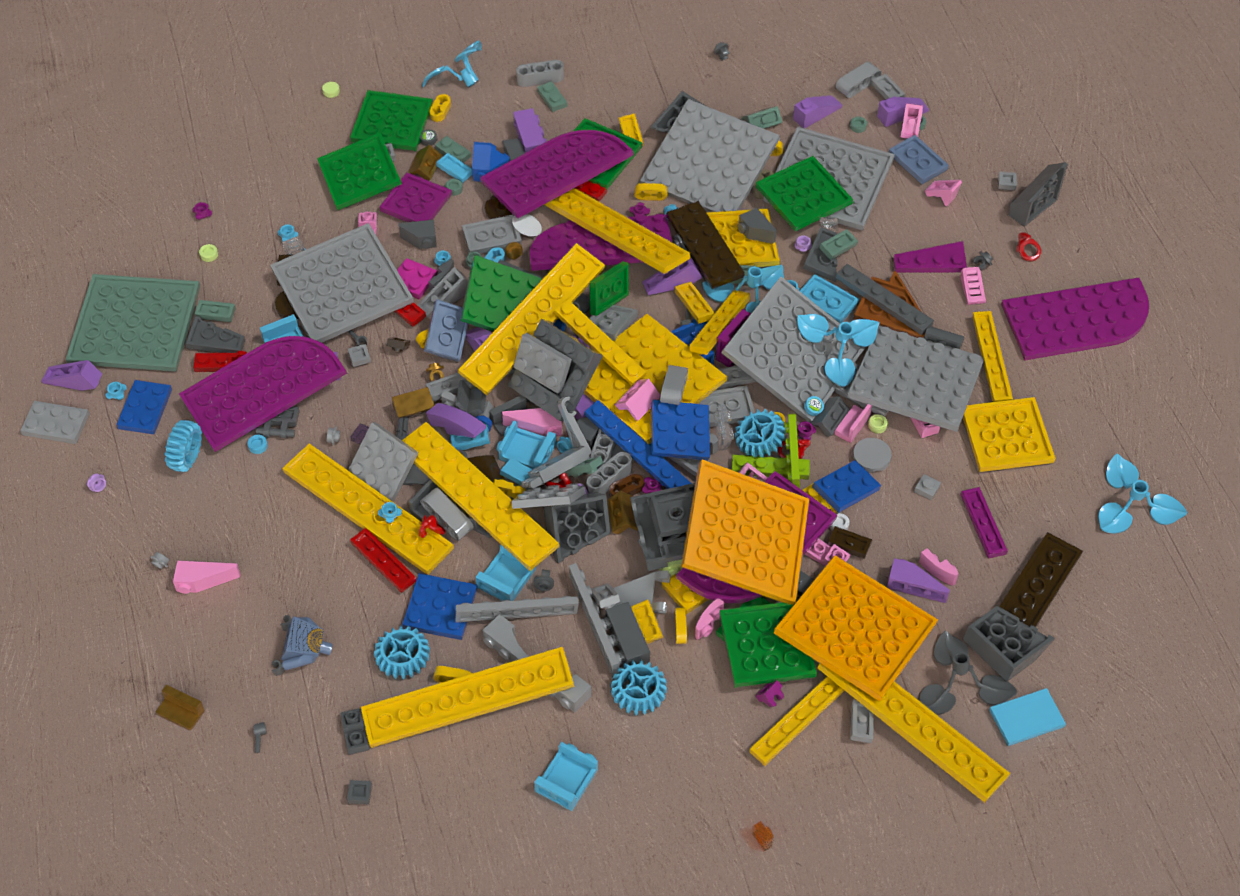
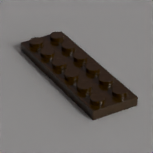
(705, 245)
(1041, 579)

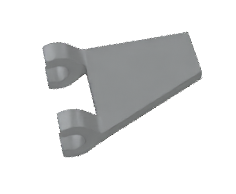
(643, 589)

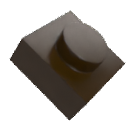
(398, 344)

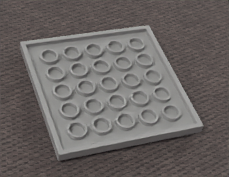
(710, 158)
(854, 166)
(341, 284)
(779, 356)
(917, 378)

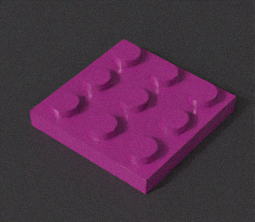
(415, 199)

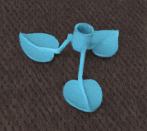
(467, 73)
(755, 278)
(862, 331)
(1115, 519)

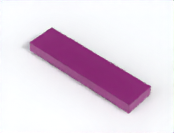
(983, 522)

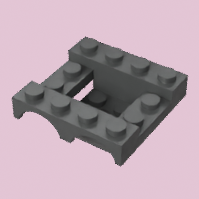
(580, 372)
(655, 520)

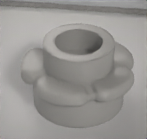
(333, 435)
(159, 560)

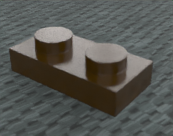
(850, 542)

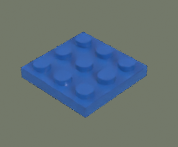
(680, 430)
(434, 605)

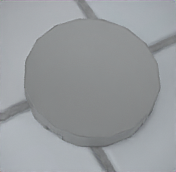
(872, 454)

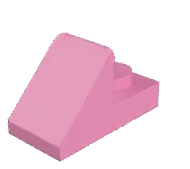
(911, 120)
(945, 188)

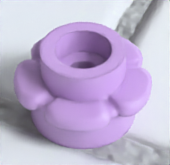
(803, 243)
(96, 482)

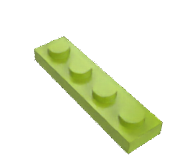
(792, 445)
(768, 465)

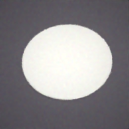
(527, 225)

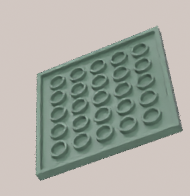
(134, 322)

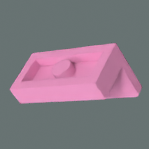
(638, 398)
(853, 423)

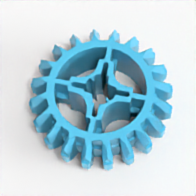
(771, 429)
(183, 445)
(398, 662)
(637, 697)

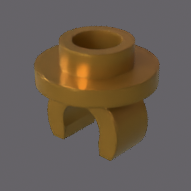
(514, 250)
(435, 368)

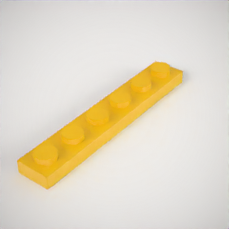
(720, 320)
(600, 342)
(992, 356)
(796, 721)

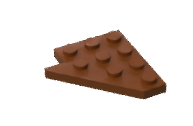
(870, 311)

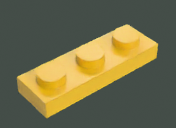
(694, 302)

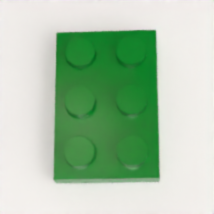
(609, 288)

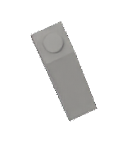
(449, 290)

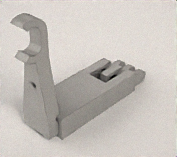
(577, 454)

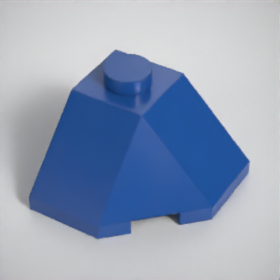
(486, 159)

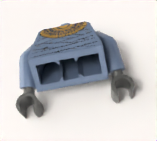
(301, 644)

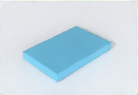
(830, 298)
(1027, 717)

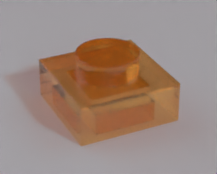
(763, 835)

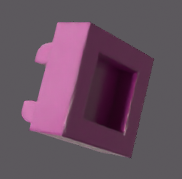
(768, 692)

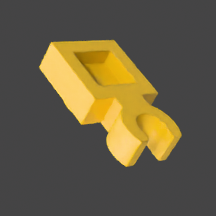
(508, 488)

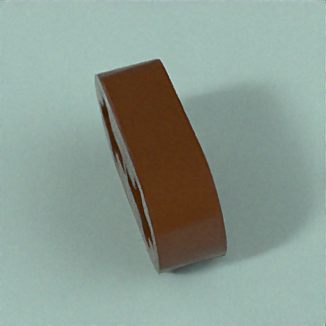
(625, 485)

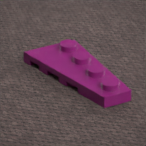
(937, 259)

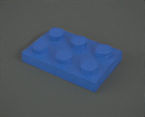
(144, 407)
(846, 486)

